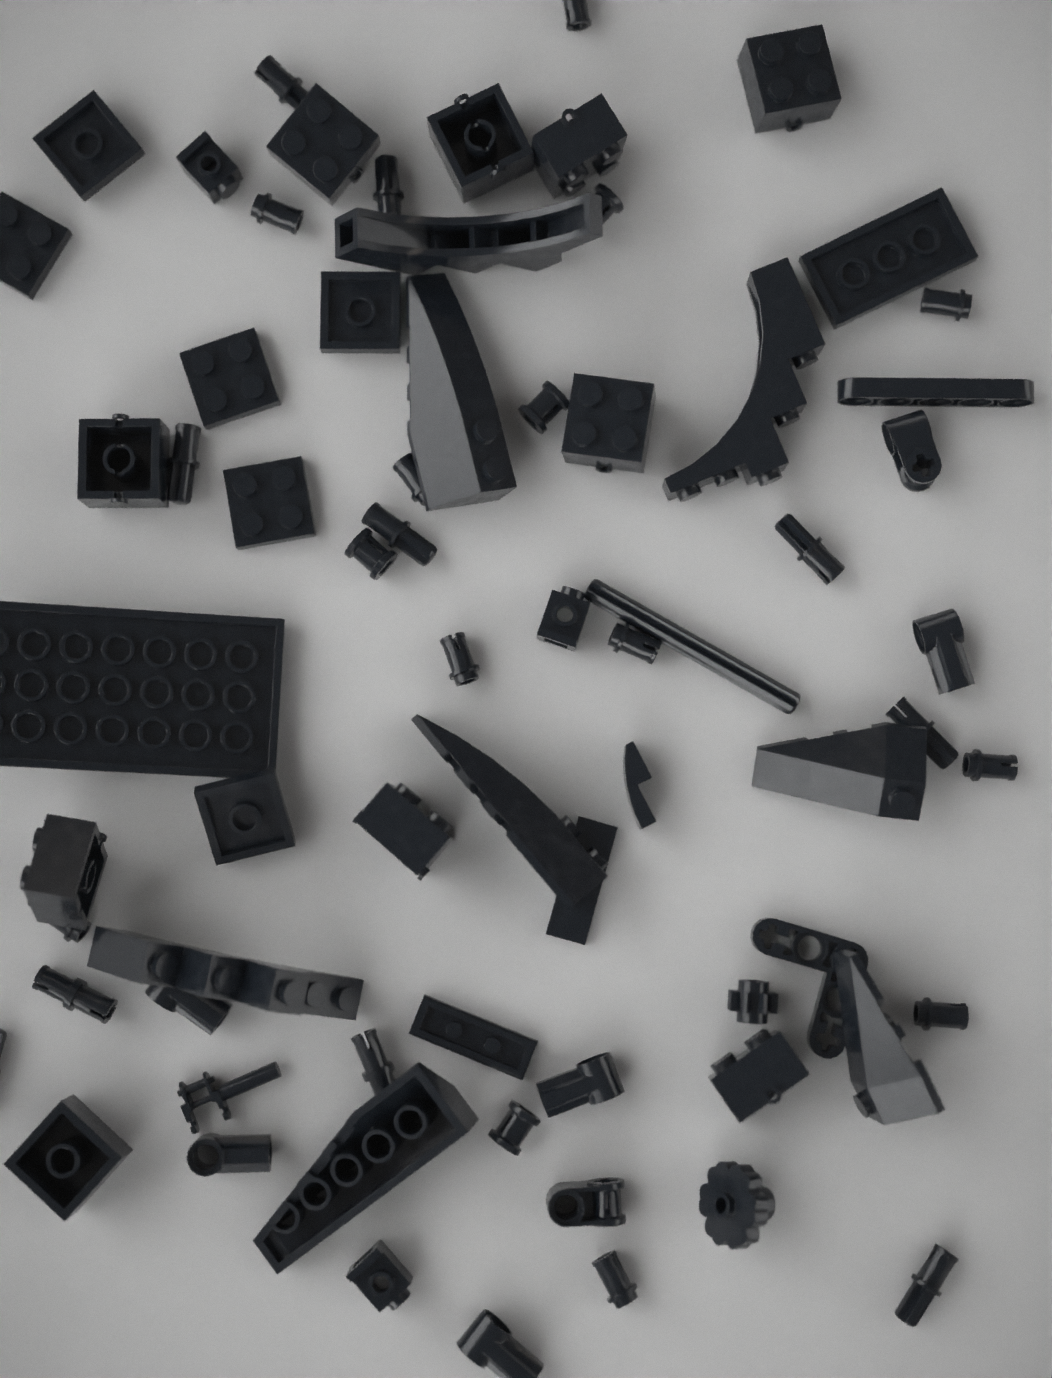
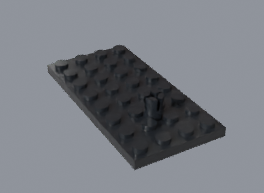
(138, 690)

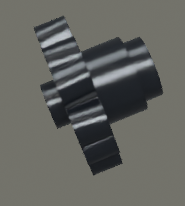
(735, 1204)

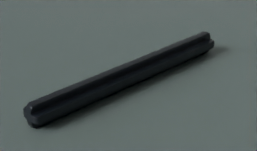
(692, 646)

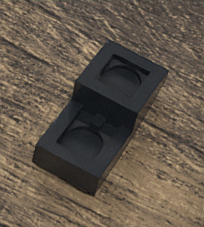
(635, 773)

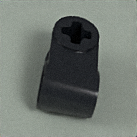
(909, 443)
(590, 1203)

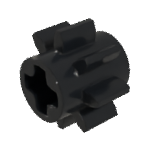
(752, 1001)

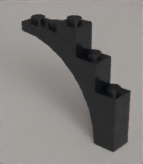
(469, 244)
(785, 339)
(224, 975)

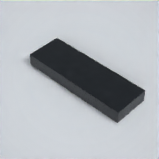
(576, 922)
(473, 1037)

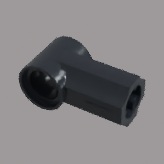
(941, 640)
(201, 1011)
(590, 1082)
(235, 1154)
(491, 1345)

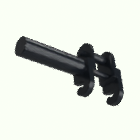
(226, 1091)

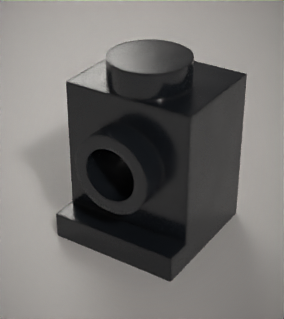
(201, 156)
(564, 633)
(381, 1262)

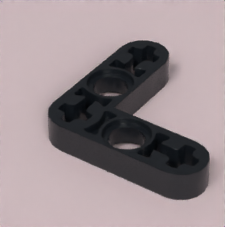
(822, 962)

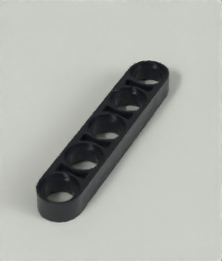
(935, 392)

